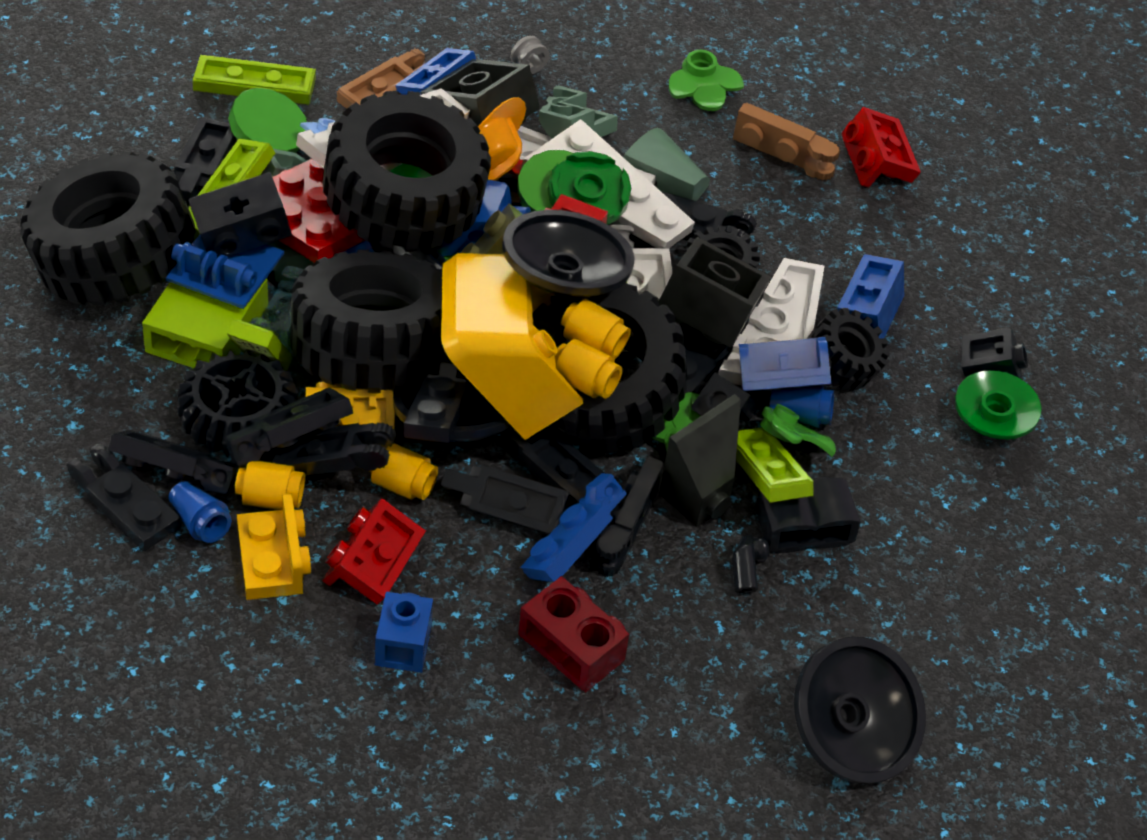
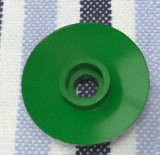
(998, 404)

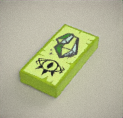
(259, 342)

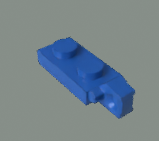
(576, 530)

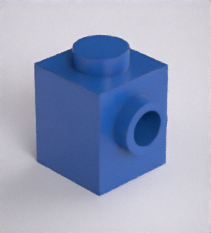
(403, 631)

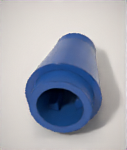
(811, 403)
(201, 513)

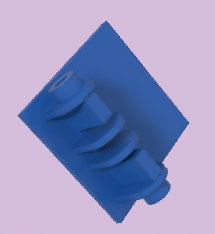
(223, 278)

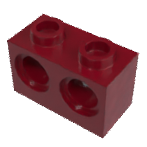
(568, 639)

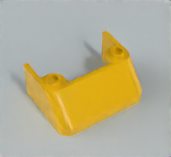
(495, 344)

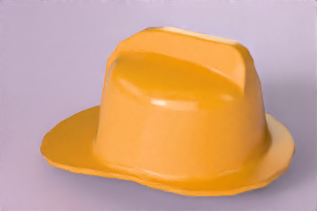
(502, 136)

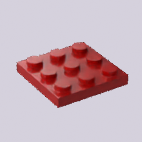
(312, 223)

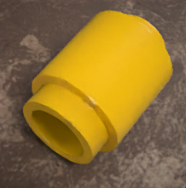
(595, 327)
(588, 369)
(406, 473)
(265, 482)

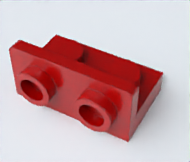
(879, 146)
(375, 550)

